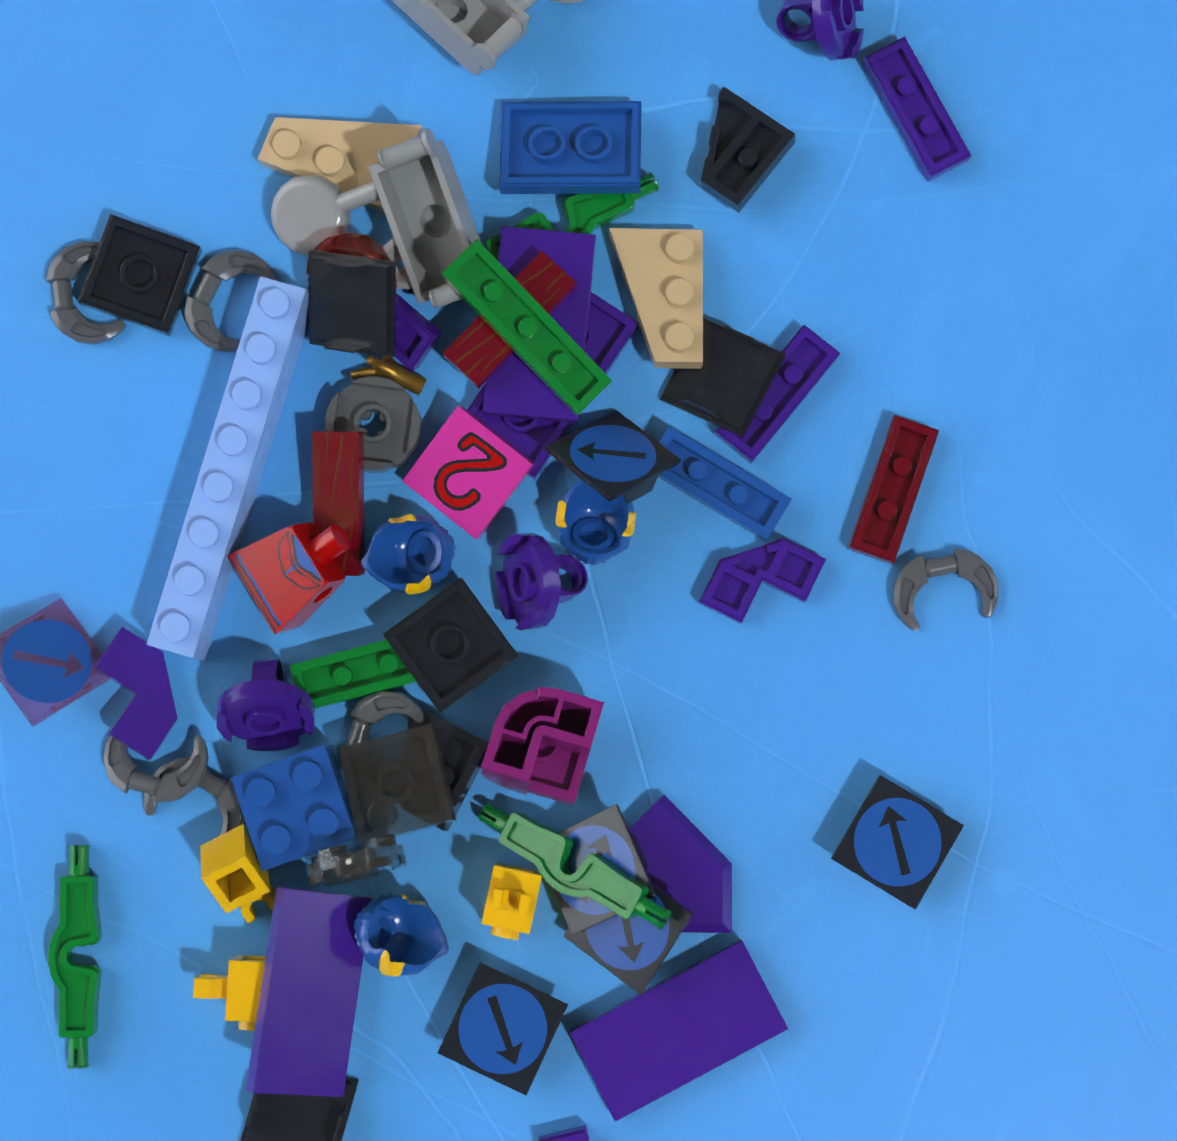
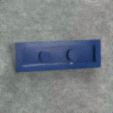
(723, 486)

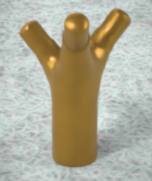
(392, 370)

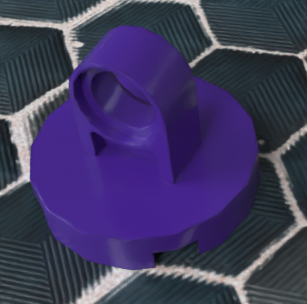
(831, 25)
(531, 580)
(265, 710)

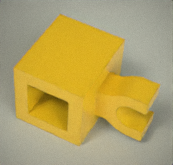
(234, 873)
(511, 900)
(239, 989)

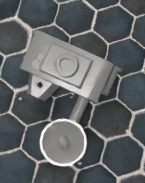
(473, 29)
(419, 201)

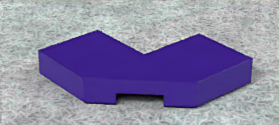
(776, 564)
(145, 674)

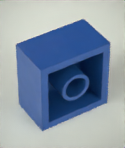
(295, 806)

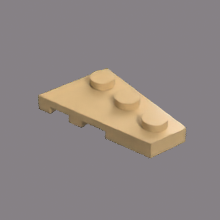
(331, 149)
(667, 289)

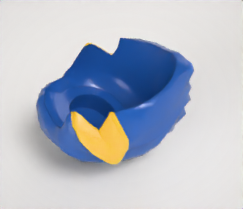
(592, 525)
(409, 554)
(399, 935)

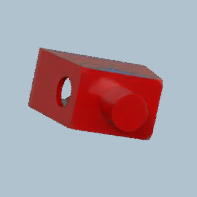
(292, 572)

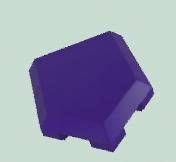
(686, 866)

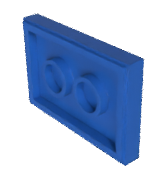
(571, 147)

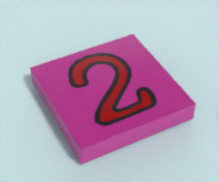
(468, 472)

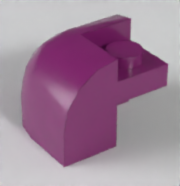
(542, 743)

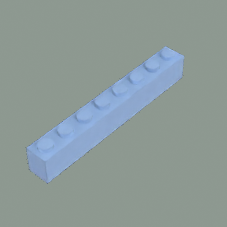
(231, 470)

